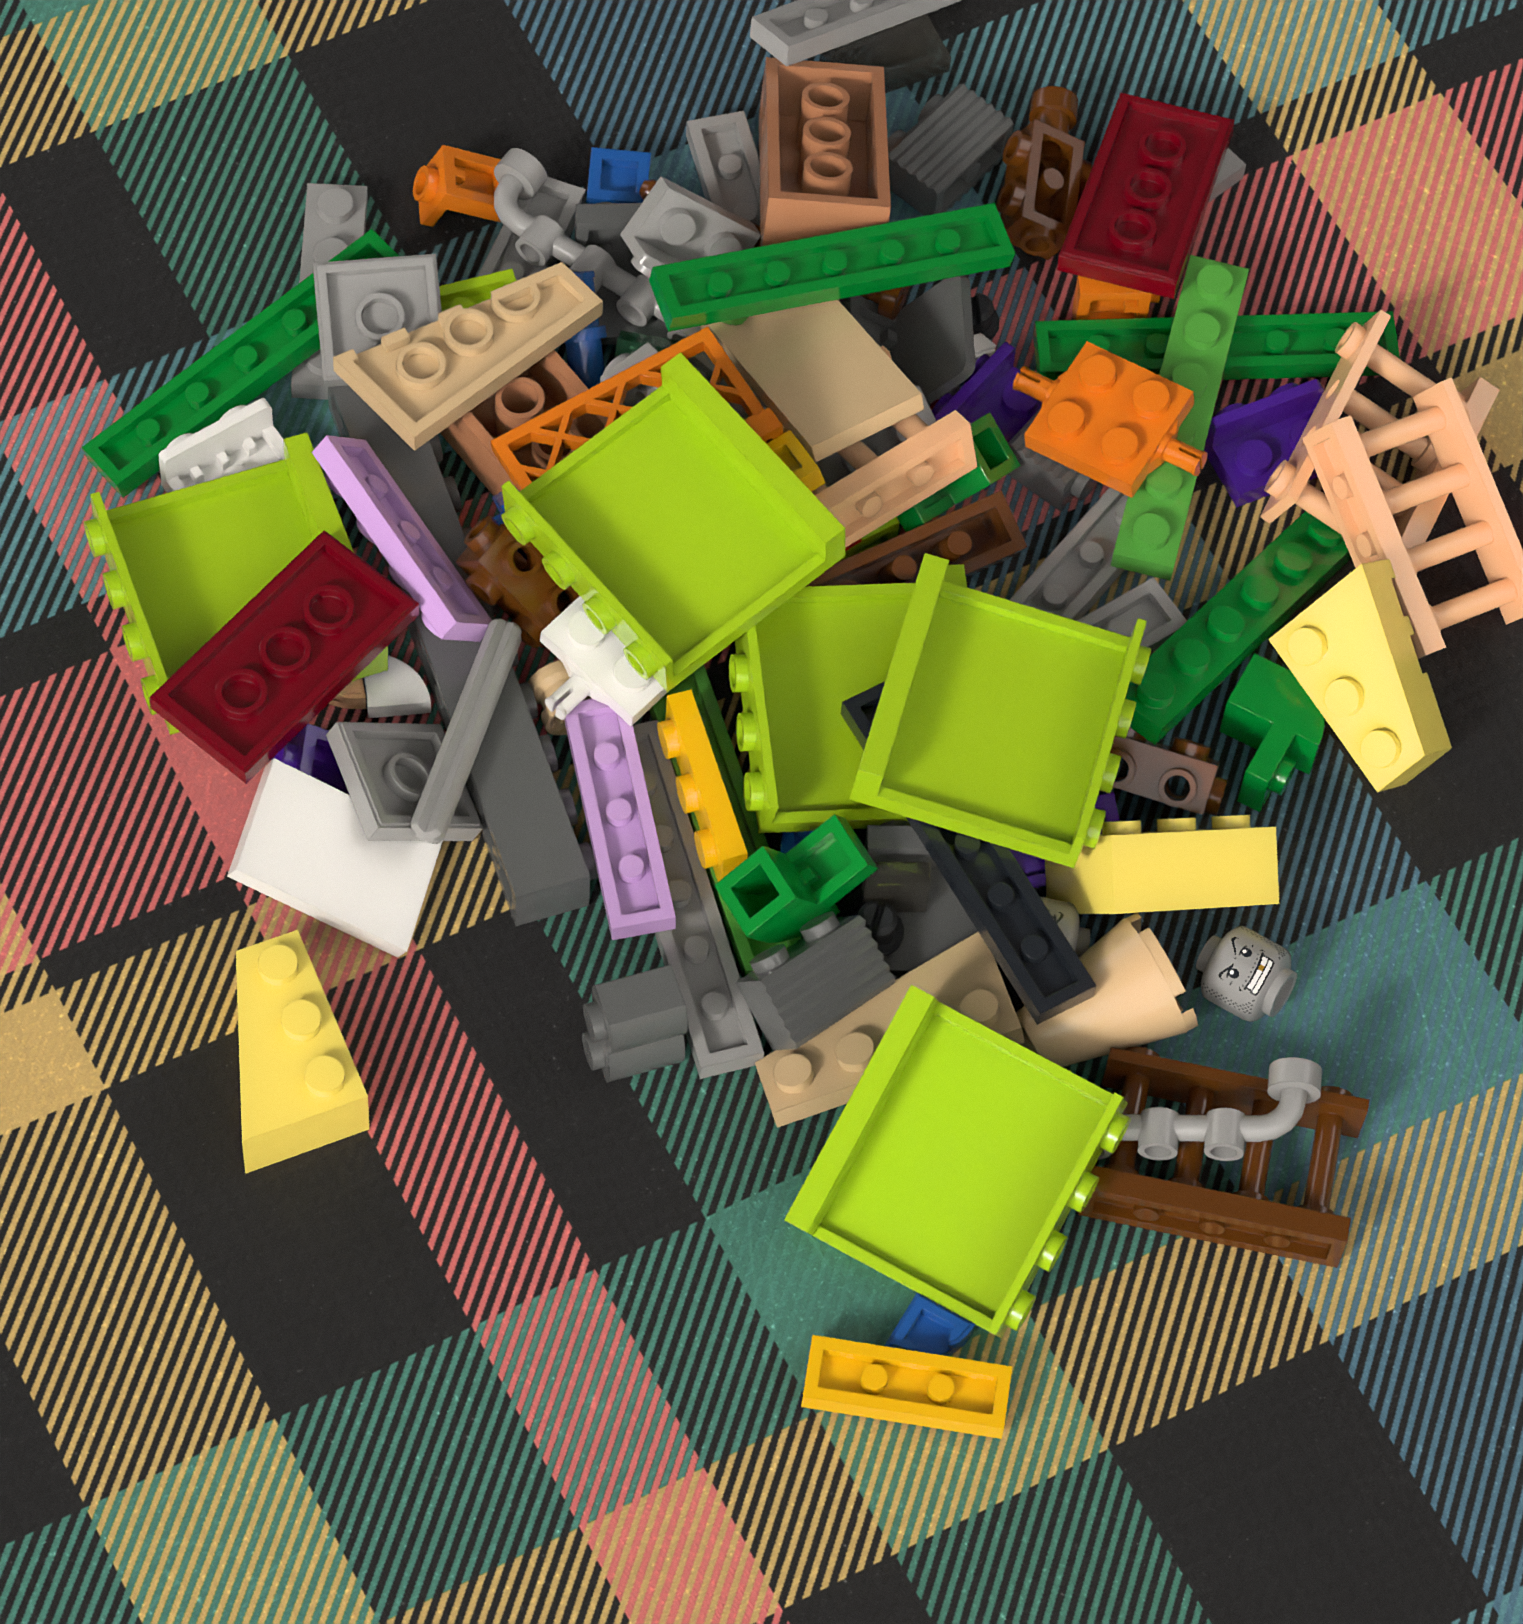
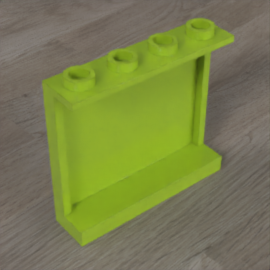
(676, 527)
(205, 551)
(792, 689)
(1000, 719)
(959, 1163)

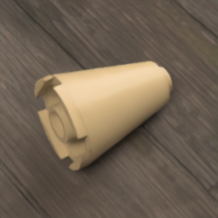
(1129, 1007)

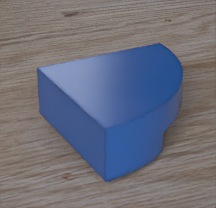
(930, 1329)

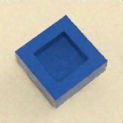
(617, 175)

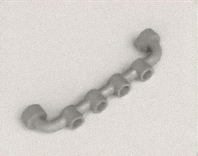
(541, 237)
(1226, 1130)

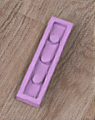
(402, 538)
(619, 821)

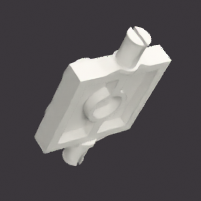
(595, 668)

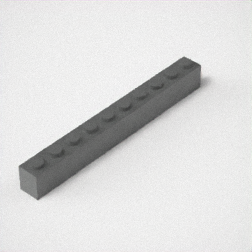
(512, 779)

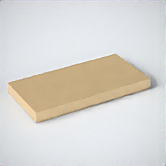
(819, 374)

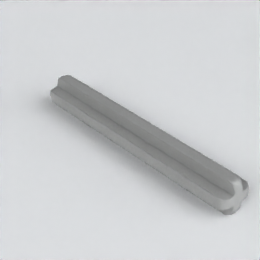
(466, 731)

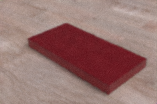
(1146, 195)
(284, 656)

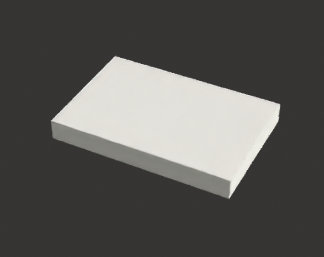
(314, 856)

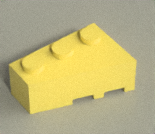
(1365, 676)
(1170, 867)
(292, 1057)

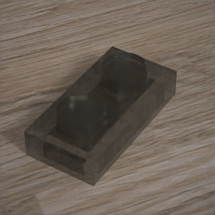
(906, 51)

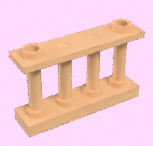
(1357, 350)
(900, 477)
(1367, 511)

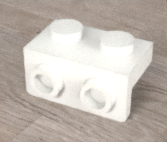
(235, 443)

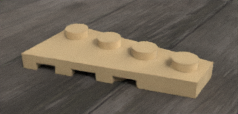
(452, 365)
(831, 1064)

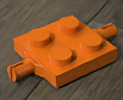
(1110, 419)

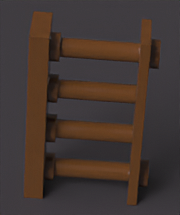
(1236, 1219)

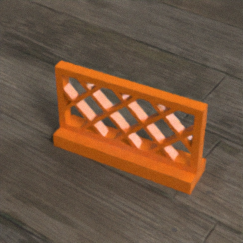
(596, 402)

